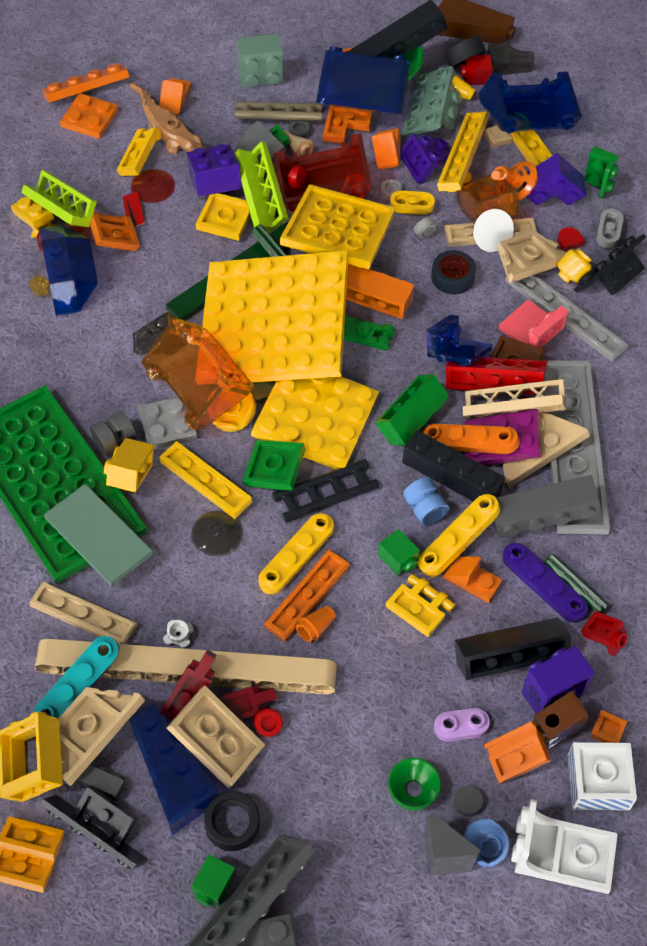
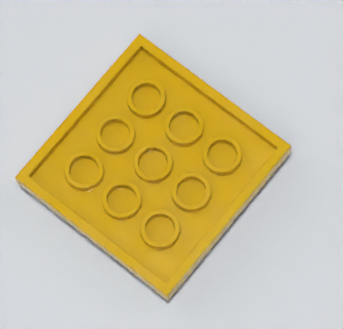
(338, 222)
(317, 412)

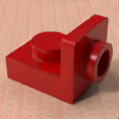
(606, 631)

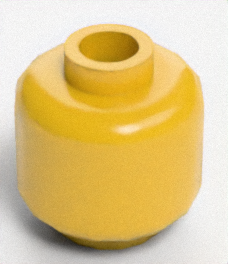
(574, 265)

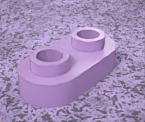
(462, 724)

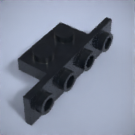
(618, 269)
(100, 821)

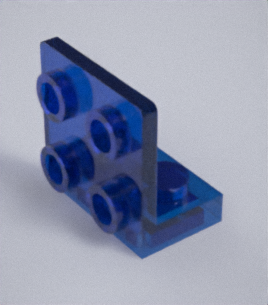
(446, 346)

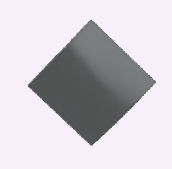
(254, 136)

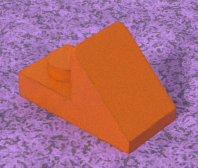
(174, 95)
(387, 148)
(468, 575)

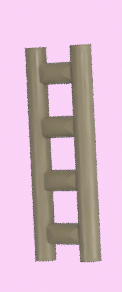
(278, 111)

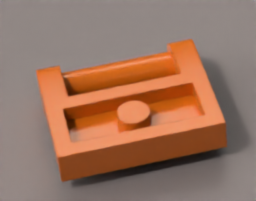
(114, 231)

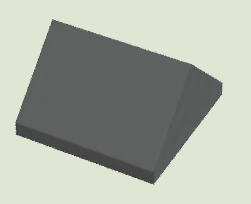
(447, 849)

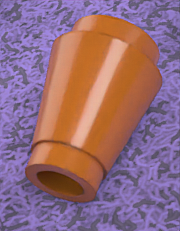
(315, 624)

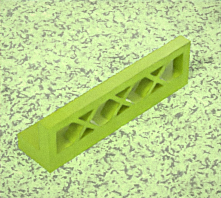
(258, 191)
(61, 205)

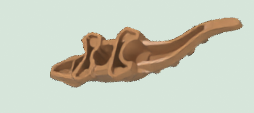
(172, 130)

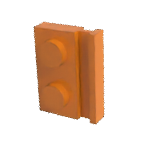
(517, 752)

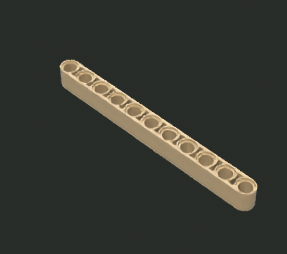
(169, 664)

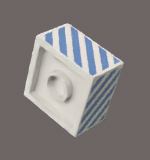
(601, 776)

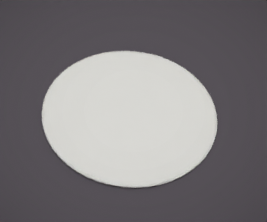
(492, 228)

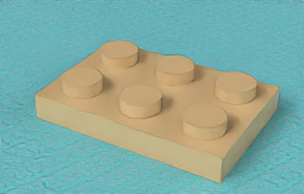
(216, 736)

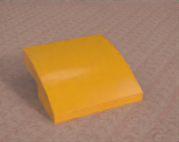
(28, 853)

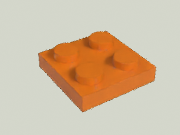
(89, 115)

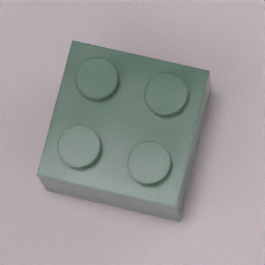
(259, 60)

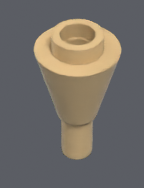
(299, 144)

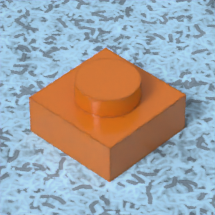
(608, 728)

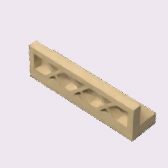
(492, 408)

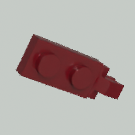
(194, 677)
(247, 701)

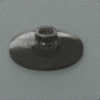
(216, 542)

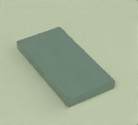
(98, 535)

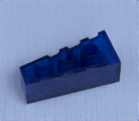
(174, 773)

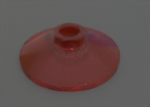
(153, 185)

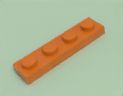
(77, 84)

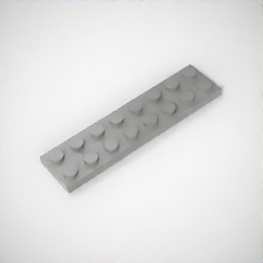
(586, 456)

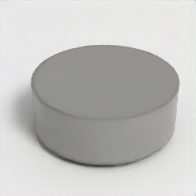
(388, 187)
(424, 228)

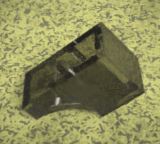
(509, 60)
(148, 335)

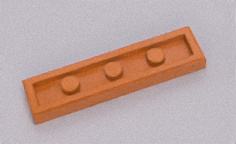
(306, 595)

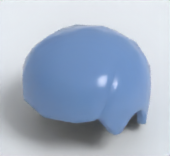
(490, 839)

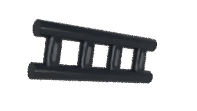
(320, 503)

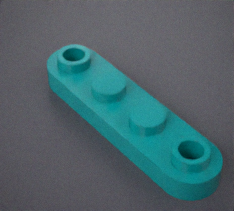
(81, 674)

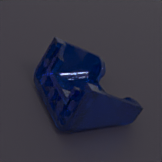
(363, 81)
(531, 106)

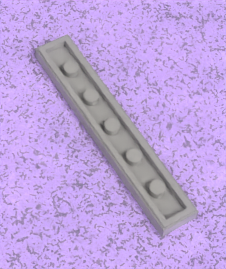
(577, 320)

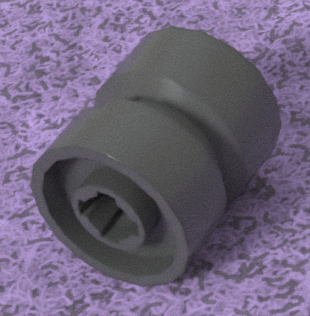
(112, 433)

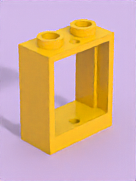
(13, 779)

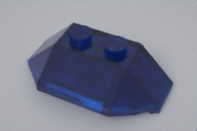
(68, 268)

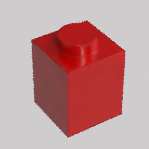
(477, 69)

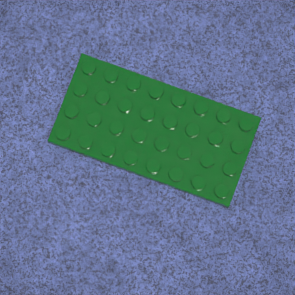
(40, 467)

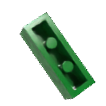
(412, 409)

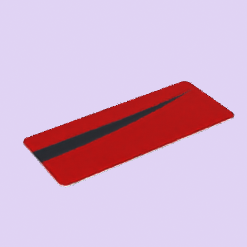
(133, 208)

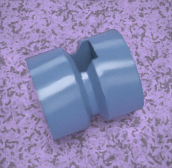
(426, 501)

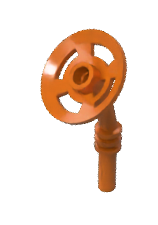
(517, 179)

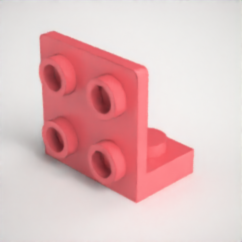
(533, 324)

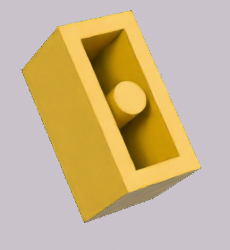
(129, 464)

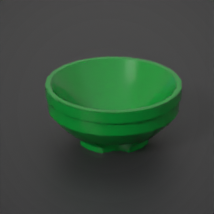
(414, 771)

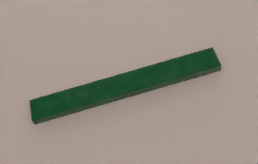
(194, 298)

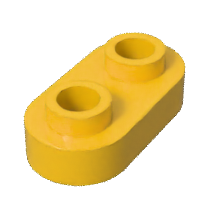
(412, 202)

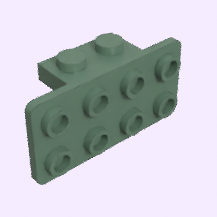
(432, 103)

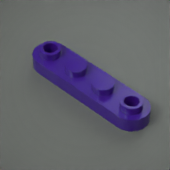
(545, 582)

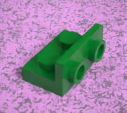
(601, 170)

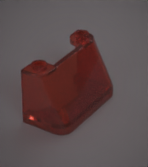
(335, 169)

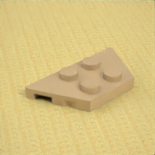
(528, 255)
(556, 438)
(91, 725)

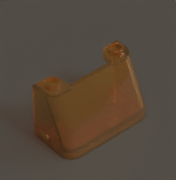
(197, 372)

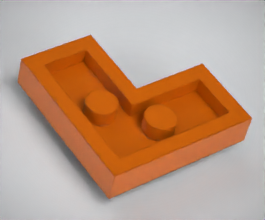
(344, 118)

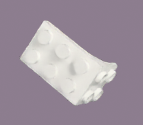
(563, 851)

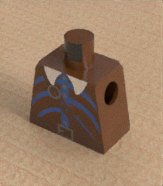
(566, 716)

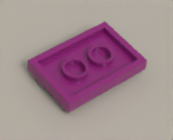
(528, 429)

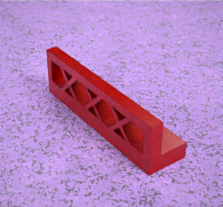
(495, 373)

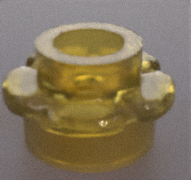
(39, 285)

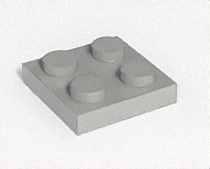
(165, 423)

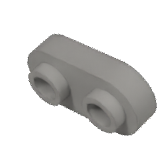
(609, 228)

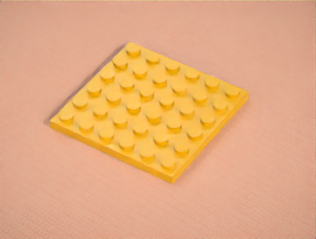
(280, 314)

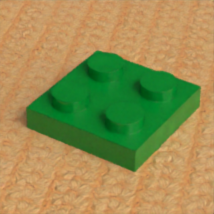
(274, 465)

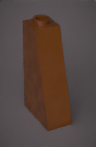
(470, 19)

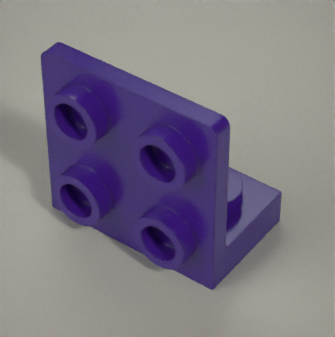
(423, 155)

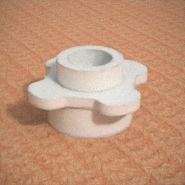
(178, 626)

